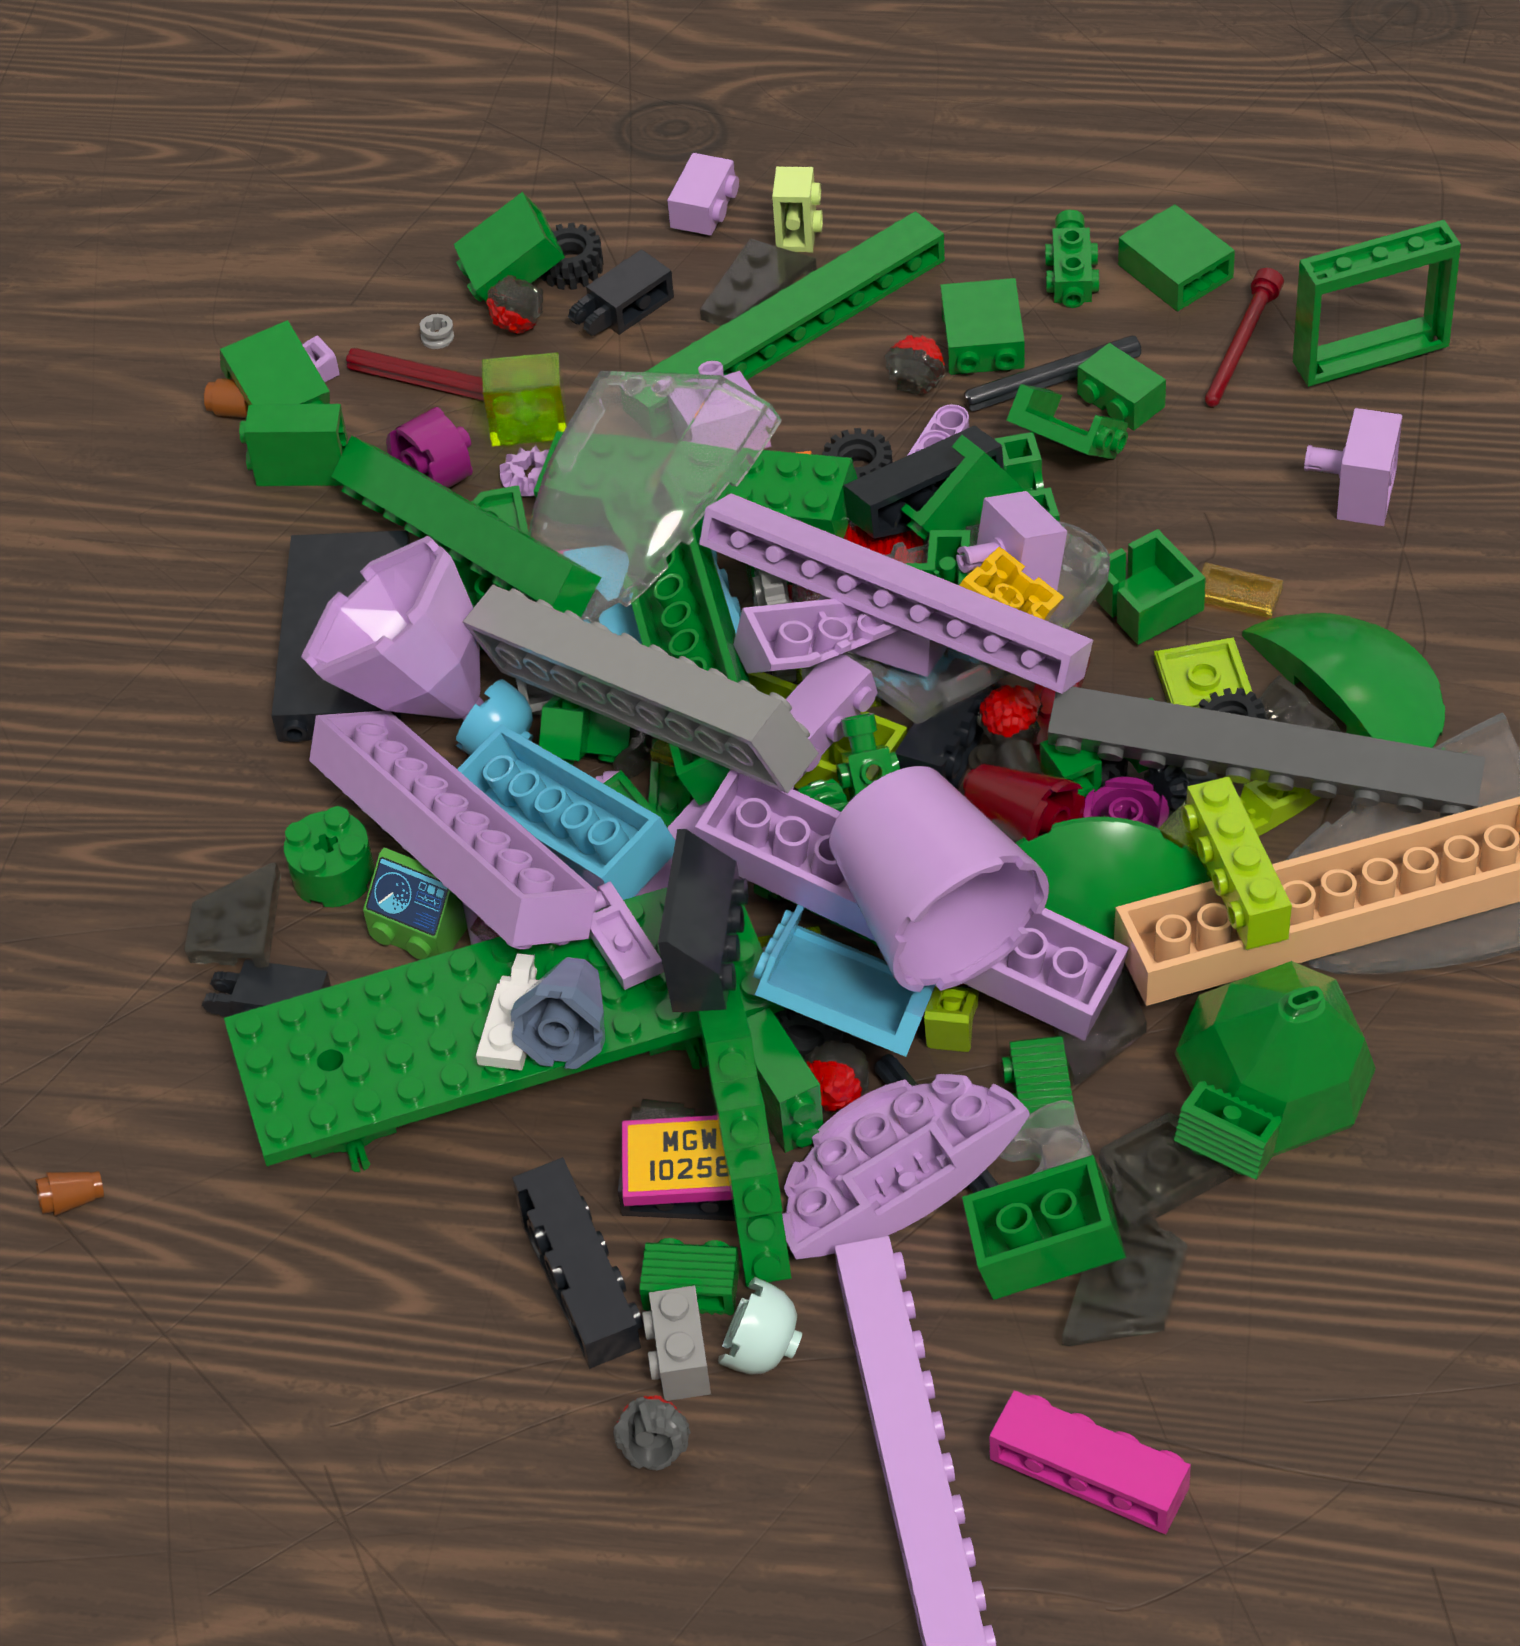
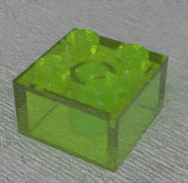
(524, 398)

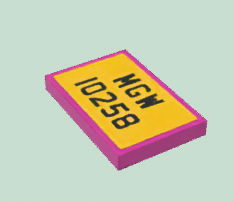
(673, 1161)

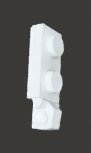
(496, 1043)

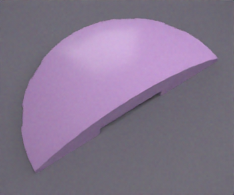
(895, 1160)

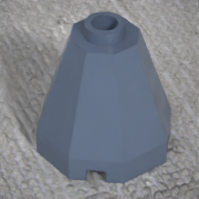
(561, 1015)

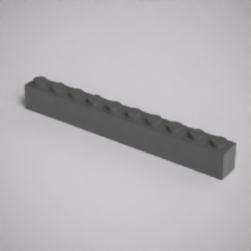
(1265, 751)

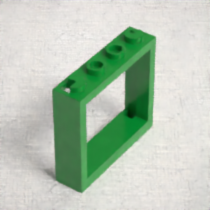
(1367, 261)

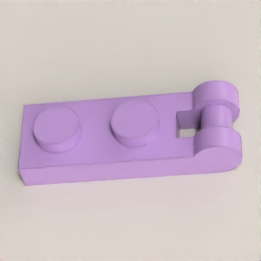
(622, 939)

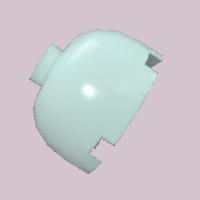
(761, 1330)

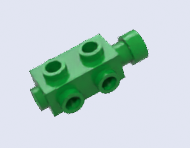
(1072, 261)
(863, 753)

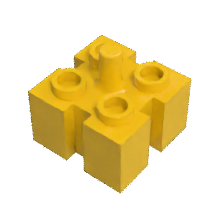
(1003, 580)

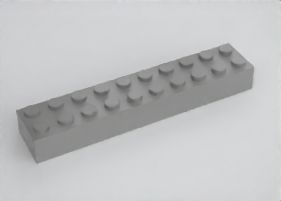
(643, 687)

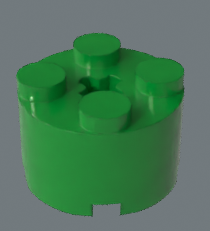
(329, 857)

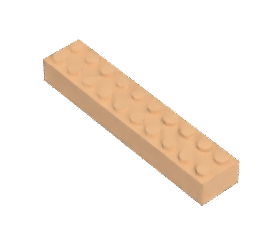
(1337, 900)

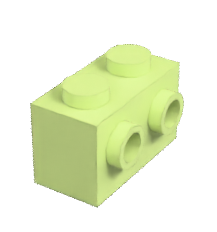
(795, 208)

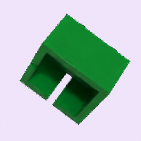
(1159, 589)

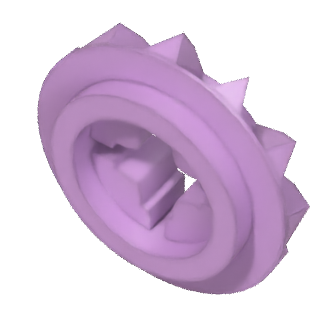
(513, 469)

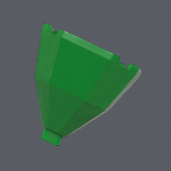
(1285, 1047)

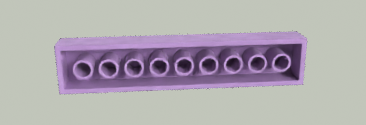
(453, 829)
(783, 845)

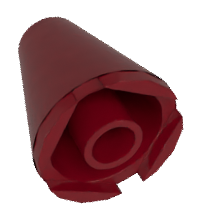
(1022, 800)

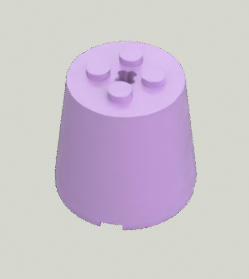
(934, 878)

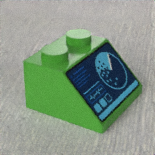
(412, 908)

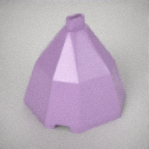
(402, 636)

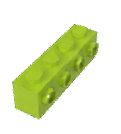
(1237, 863)

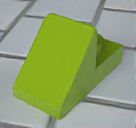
(950, 1018)

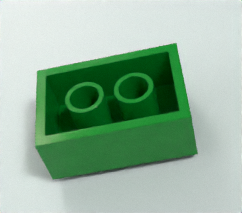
(1043, 1227)

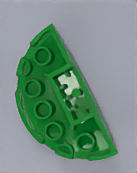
(1358, 672)
(1108, 864)

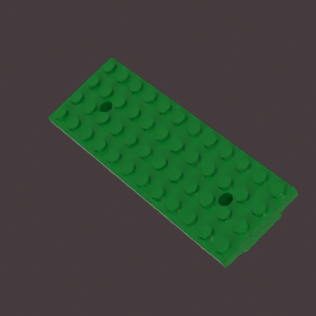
(405, 1040)

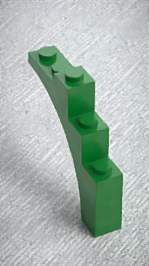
(745, 1141)

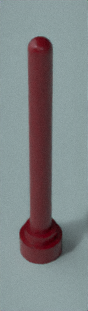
(1265, 288)

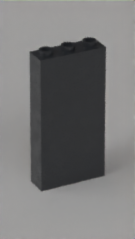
(315, 573)

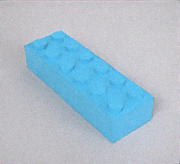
(571, 812)

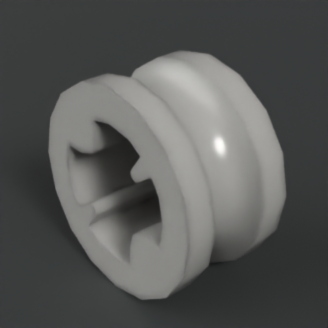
(434, 339)

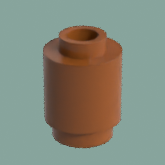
(225, 399)

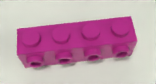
(1090, 1461)

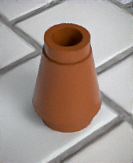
(67, 1190)

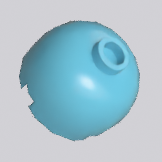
(504, 707)

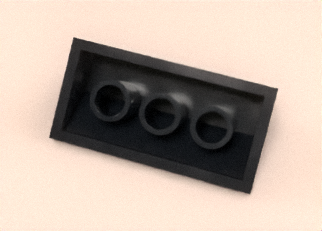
(701, 925)

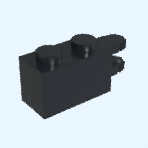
(624, 295)
(260, 987)

